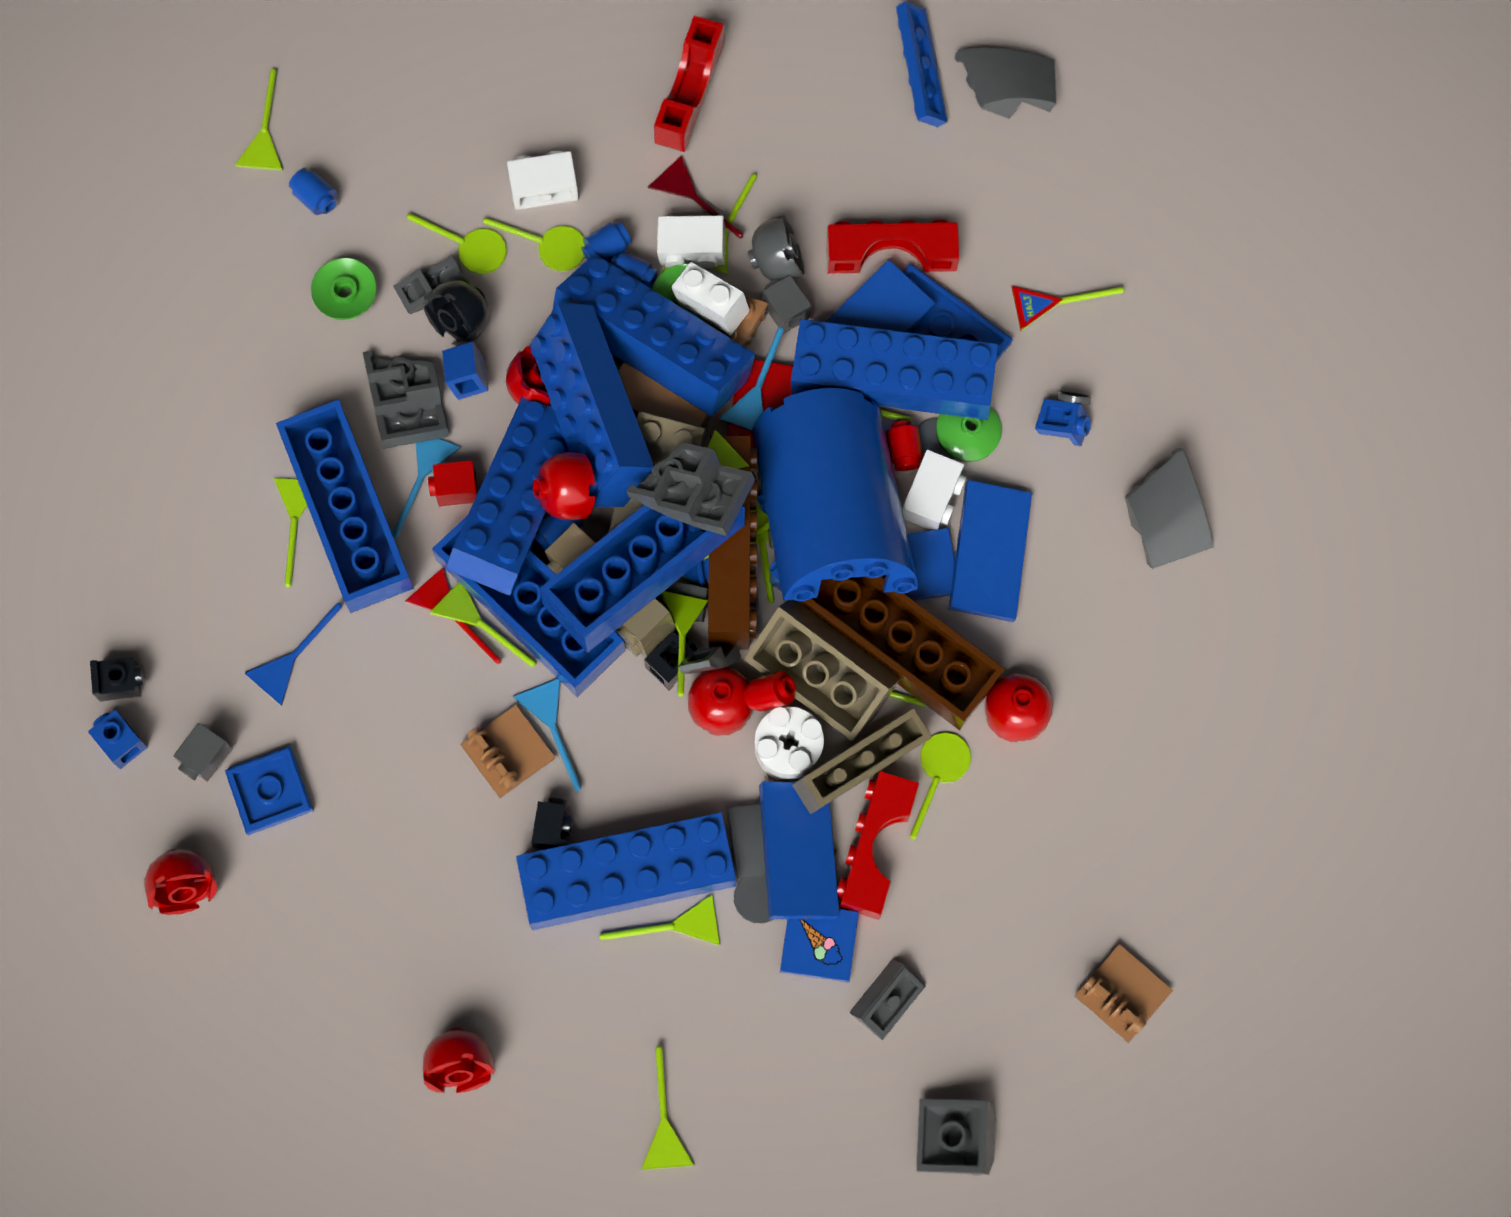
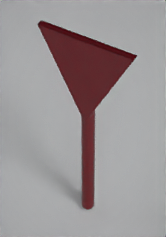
(677, 181)

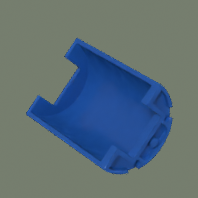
(831, 493)

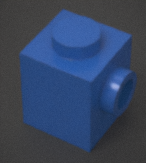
(465, 370)
(116, 738)

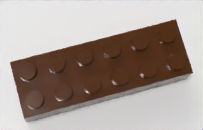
(730, 566)
(910, 642)

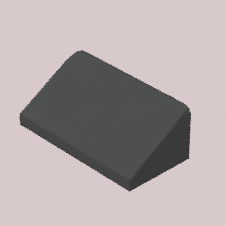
(887, 999)

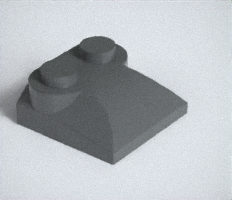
(956, 1136)

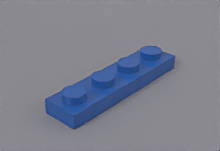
(921, 64)

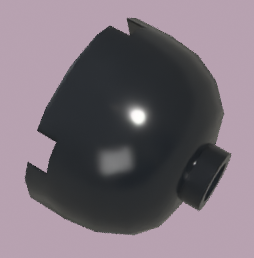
(457, 310)

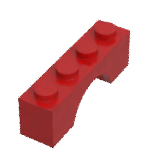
(697, 64)
(931, 243)
(890, 804)

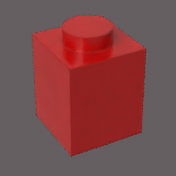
(453, 483)

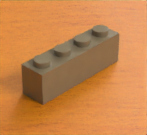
(861, 761)

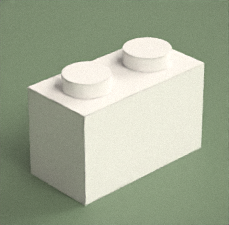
(542, 180)
(691, 240)
(710, 298)
(932, 491)

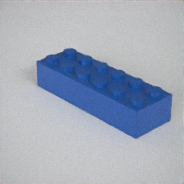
(659, 336)
(896, 368)
(591, 401)
(344, 506)
(505, 509)
(626, 572)
(534, 625)
(626, 871)

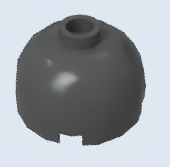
(776, 251)

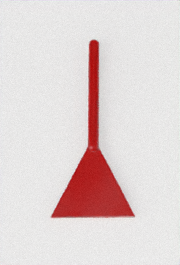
(432, 593)

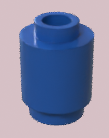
(313, 191)
(606, 241)
(636, 267)
(552, 529)

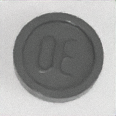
(1074, 397)

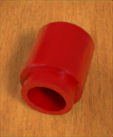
(904, 446)
(770, 691)

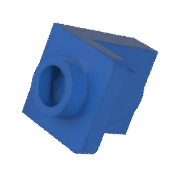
(1063, 420)

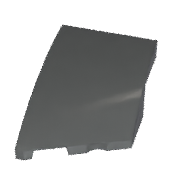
(1009, 77)
(405, 400)
(695, 489)
(1169, 513)

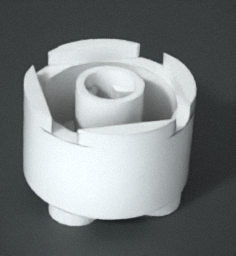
(800, 759)

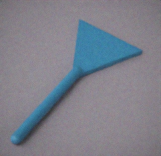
(750, 407)
(428, 454)
(544, 705)

